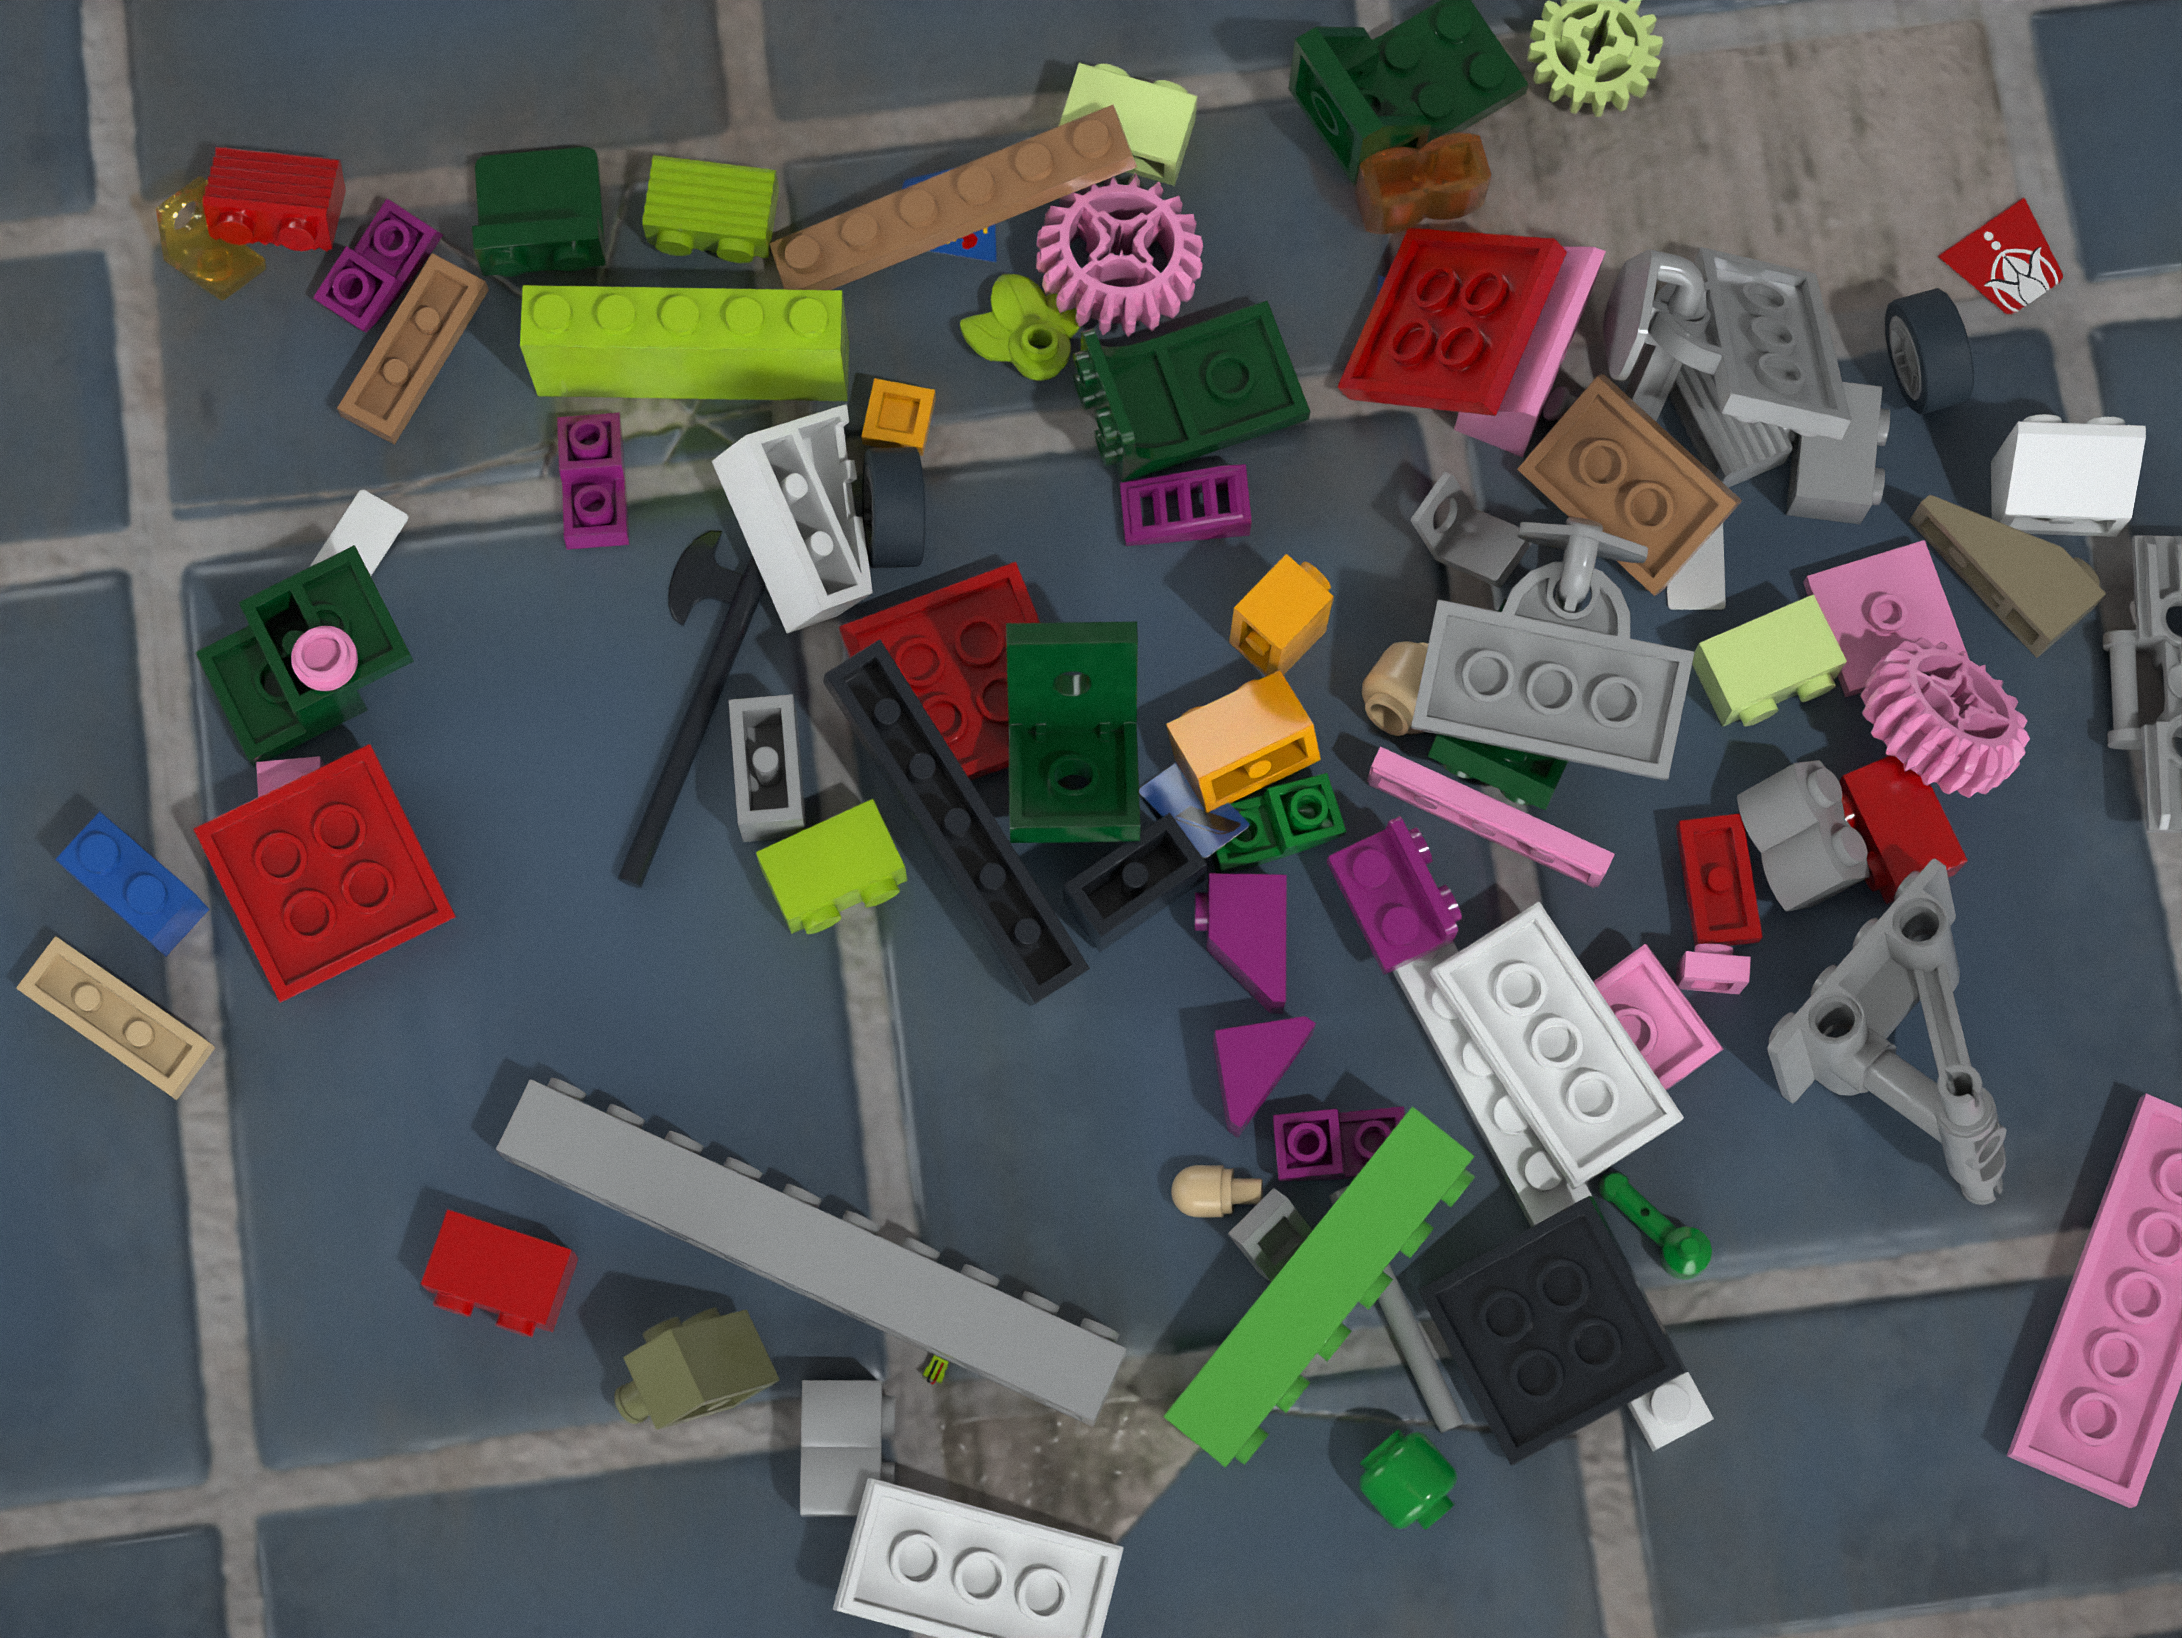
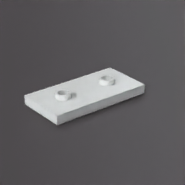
(1556, 1045)
(971, 1570)

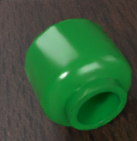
(1408, 1480)

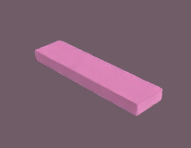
(1489, 818)

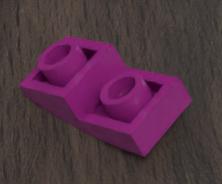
(379, 268)
(593, 480)
(1330, 1142)

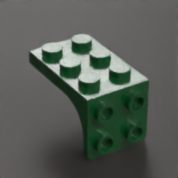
(1188, 390)

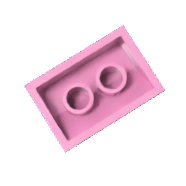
(1542, 357)

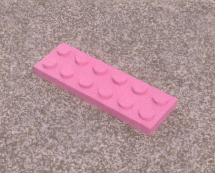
(2119, 1331)

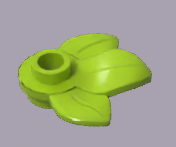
(1017, 323)

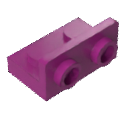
(1395, 895)

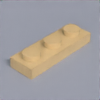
(115, 1018)

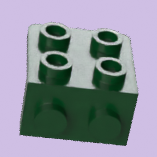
(539, 212)

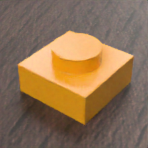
(898, 415)

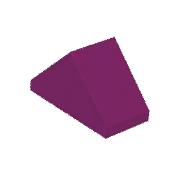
(1253, 1062)

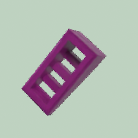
(1206, 481)

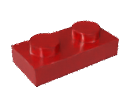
(1719, 880)

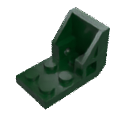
(1403, 86)

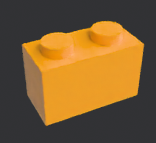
(1282, 616)
(1243, 741)

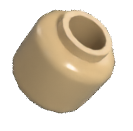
(1393, 687)

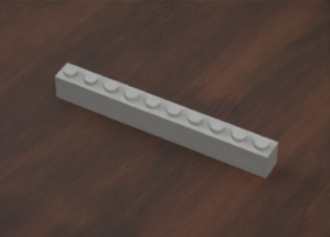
(812, 1251)

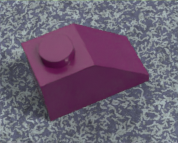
(1247, 931)

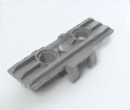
(2156, 589)

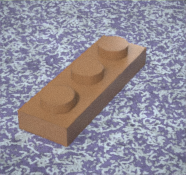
(413, 349)

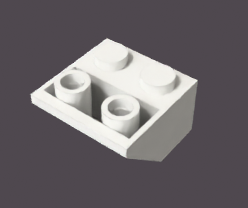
(2067, 476)

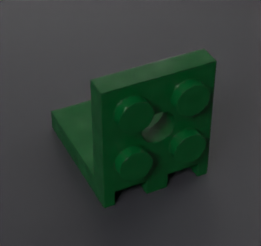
(1073, 728)

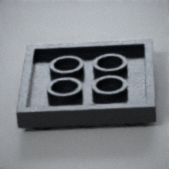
(1552, 1330)

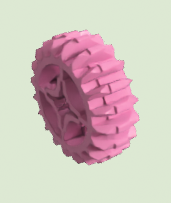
(1119, 286)
(1945, 717)

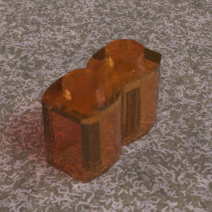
(1436, 182)

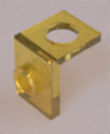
(208, 262)

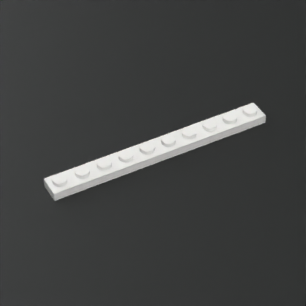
(1528, 1168)

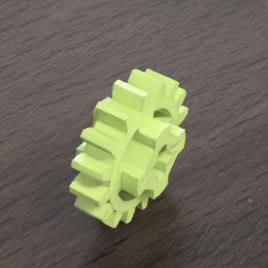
(1622, 57)

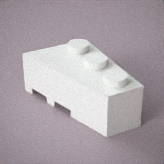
(800, 515)

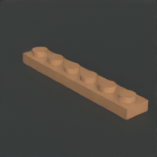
(955, 203)

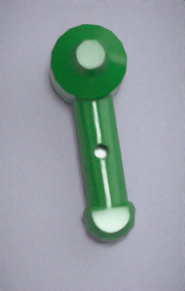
(1683, 1250)

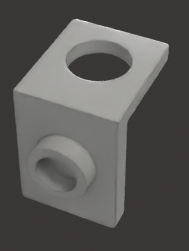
(1469, 537)

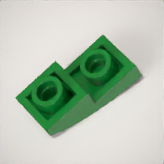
(1282, 824)

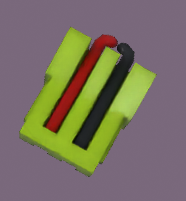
(936, 1370)

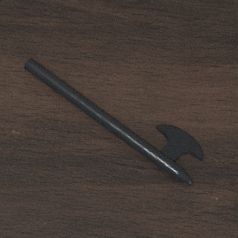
(693, 580)

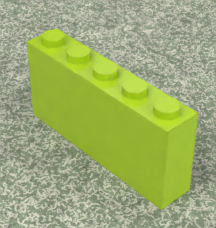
(685, 343)

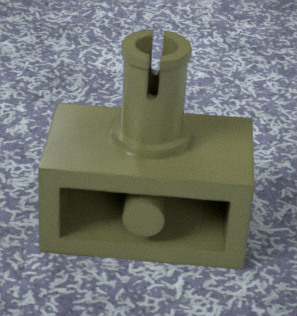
(694, 1369)

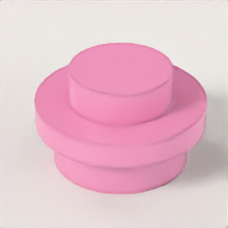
(324, 658)

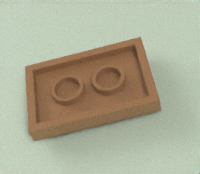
(1633, 478)

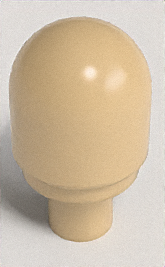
(1213, 1191)

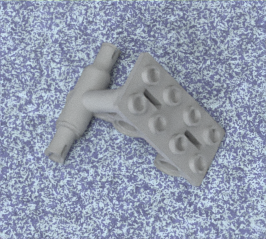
(1860, 1002)

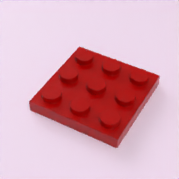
(1452, 320)
(956, 659)
(324, 873)

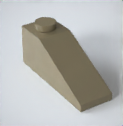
(2018, 576)

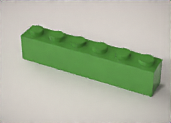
(1319, 1287)

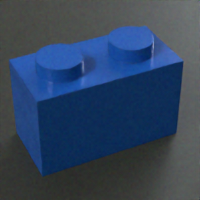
(132, 884)

